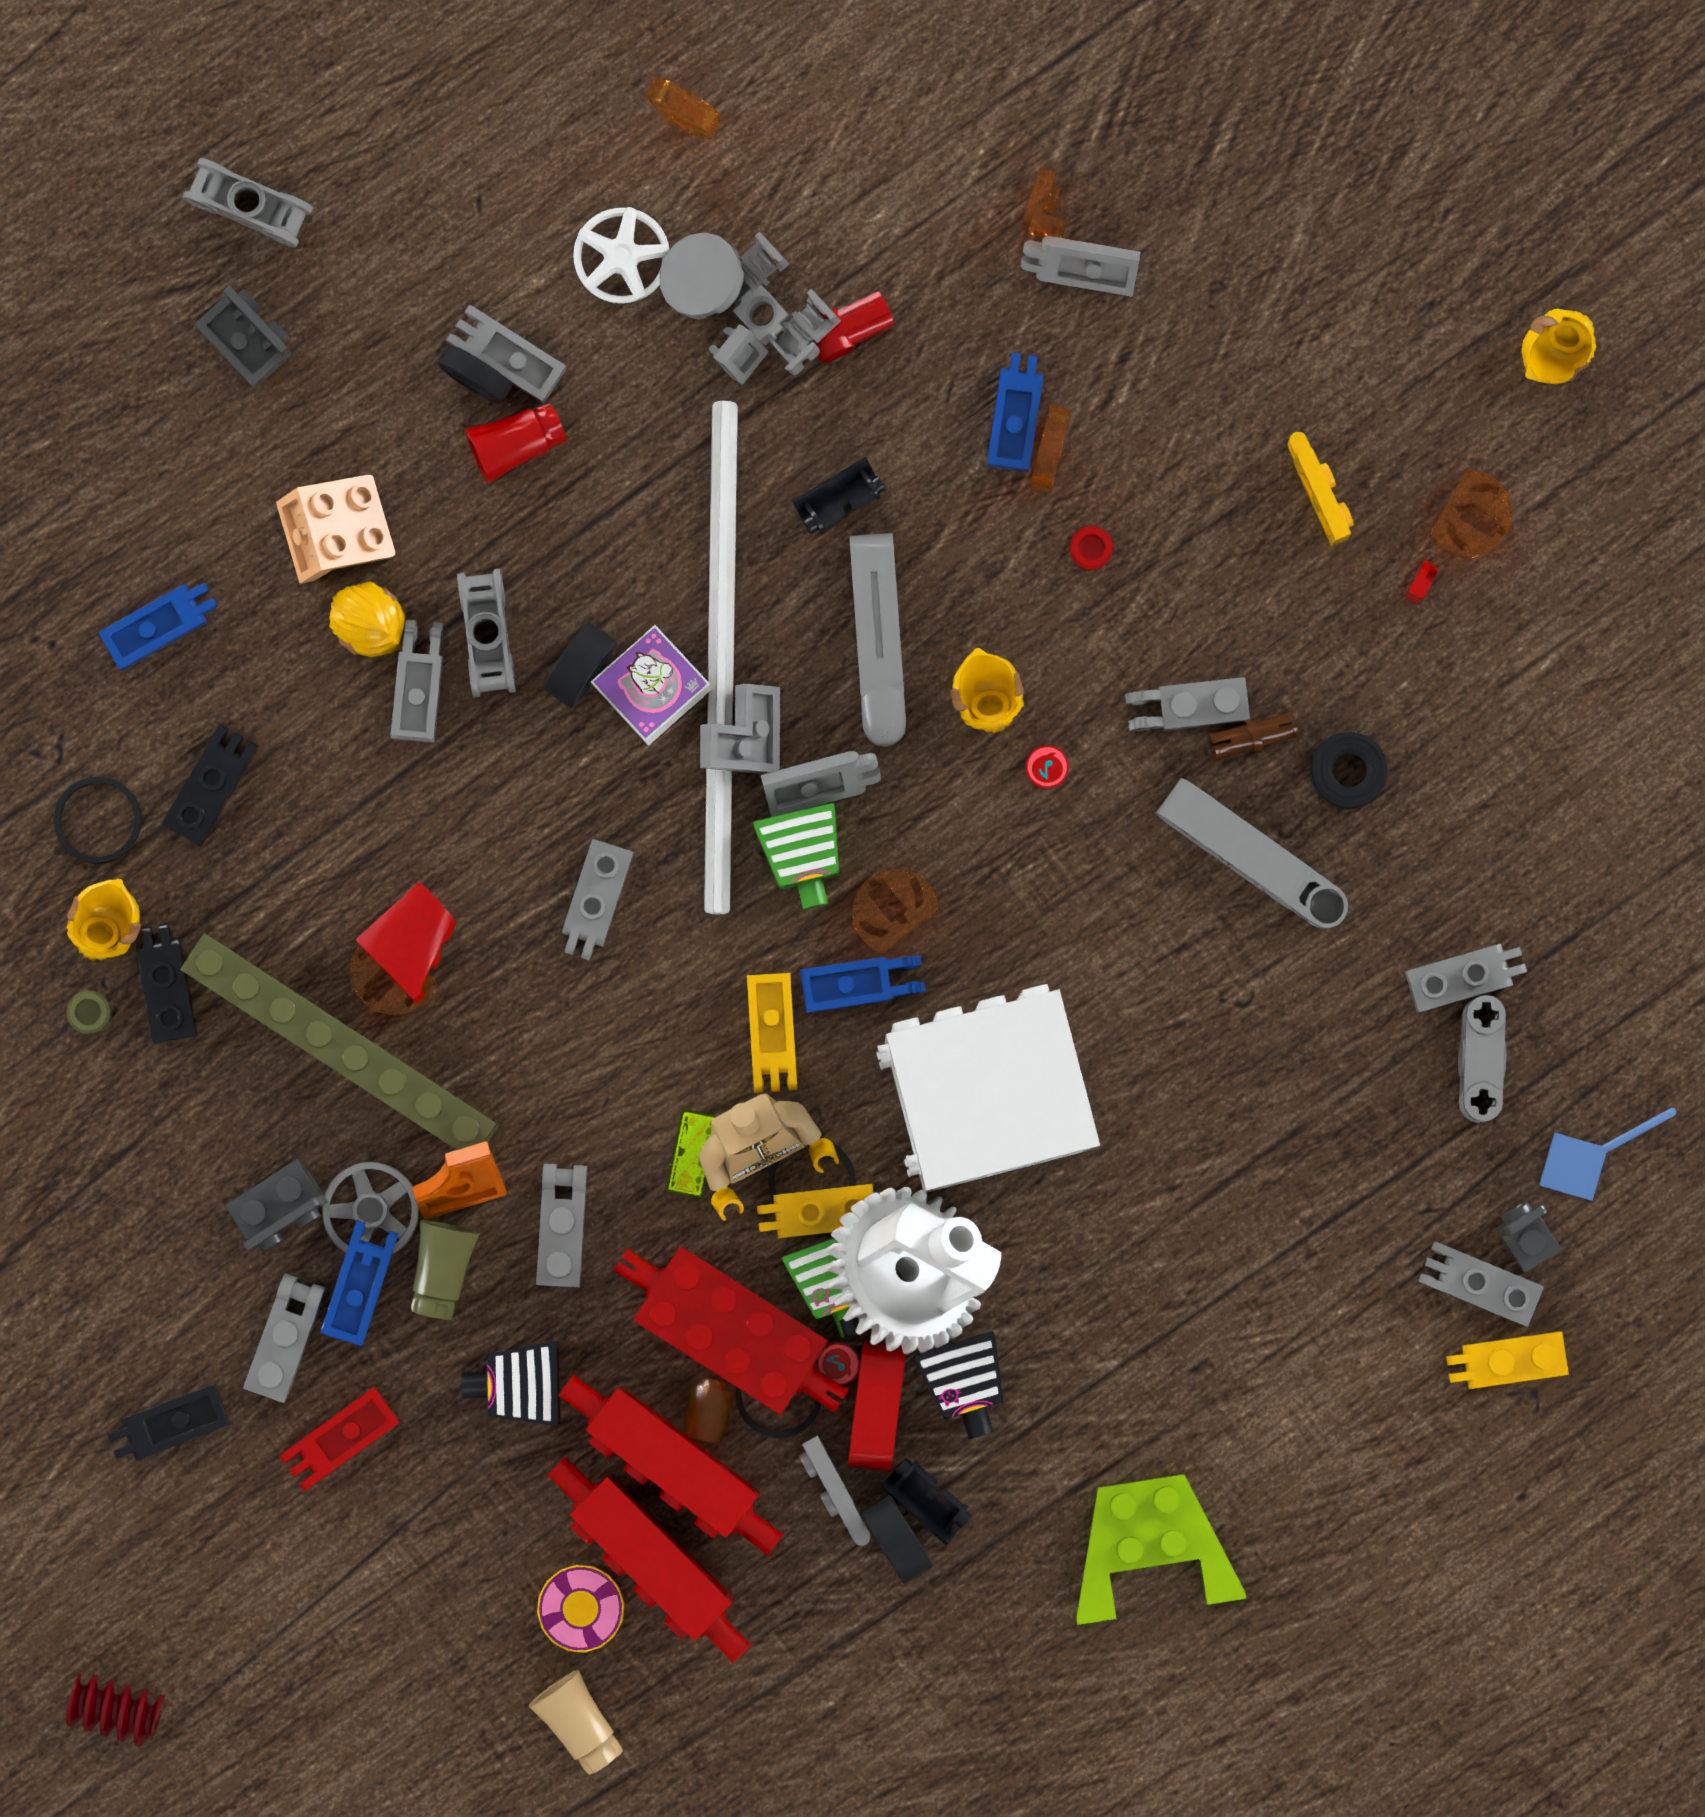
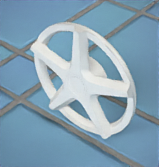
(620, 254)

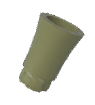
(441, 1267)

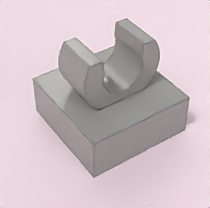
(739, 353)

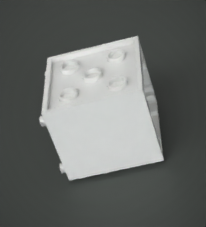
(989, 1088)

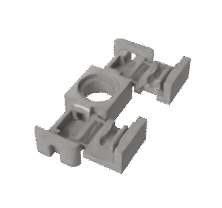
(797, 331)

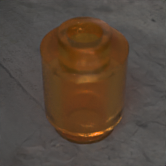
(708, 1410)

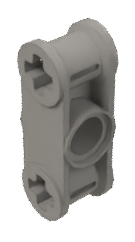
(219, 189)
(479, 608)
(1482, 1059)

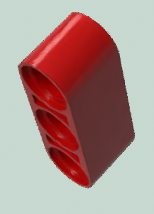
(876, 1407)

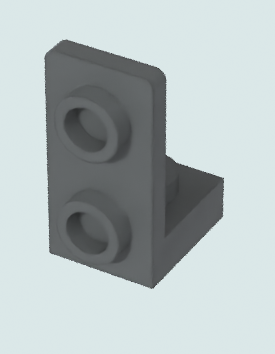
(1527, 1235)

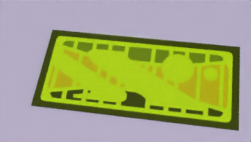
(685, 1171)

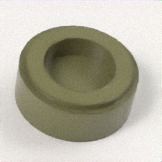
(89, 1012)

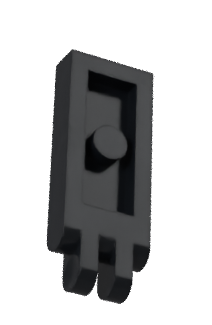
(165, 987)
(172, 1423)

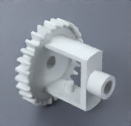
(938, 1262)

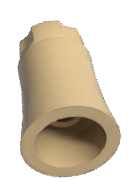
(577, 1722)

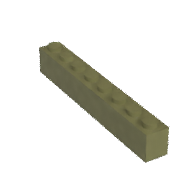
(337, 1045)

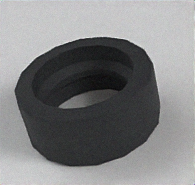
(580, 664)
(897, 1539)

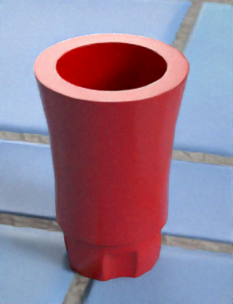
(514, 440)

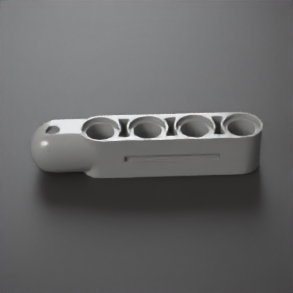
(878, 638)
(1253, 855)

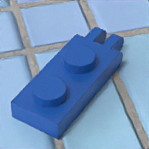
(1015, 416)
(157, 625)

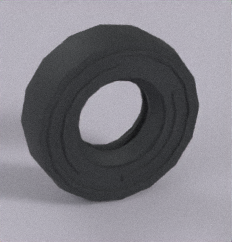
(474, 374)
(1367, 751)

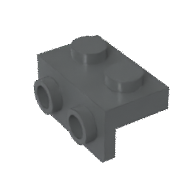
(244, 338)

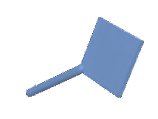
(1576, 1165)

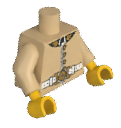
(754, 1138)

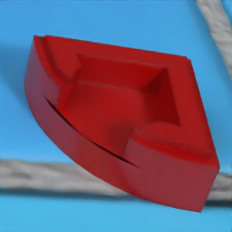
(1421, 582)

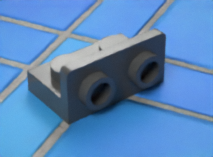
(277, 1204)

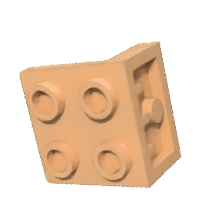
(334, 526)

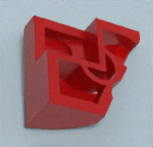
(409, 939)

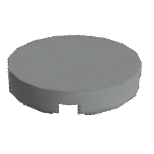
(701, 275)

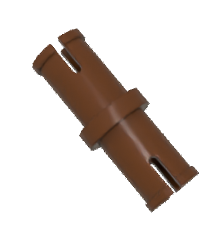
(1253, 735)

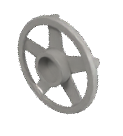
(371, 1206)

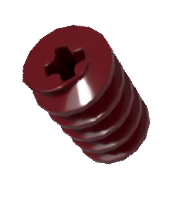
(114, 1710)

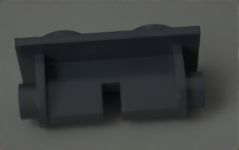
(838, 494)
(915, 1493)

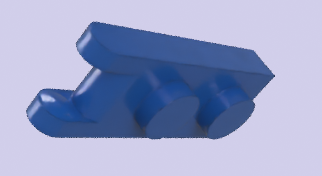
(358, 1287)

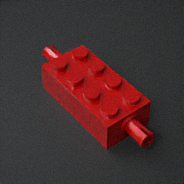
(730, 1330)
(673, 1462)
(651, 1557)

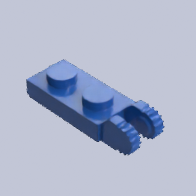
(856, 983)

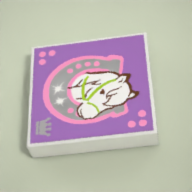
(651, 685)

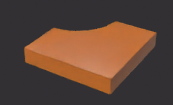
(463, 1181)

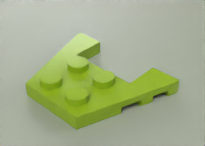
(1148, 1527)

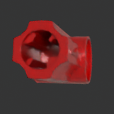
(858, 322)

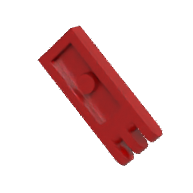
(342, 1437)

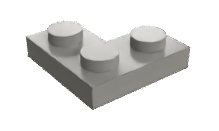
(754, 739)

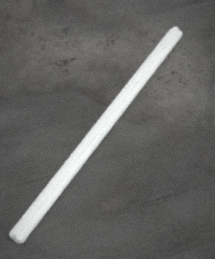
(721, 649)

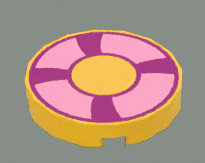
(580, 1608)

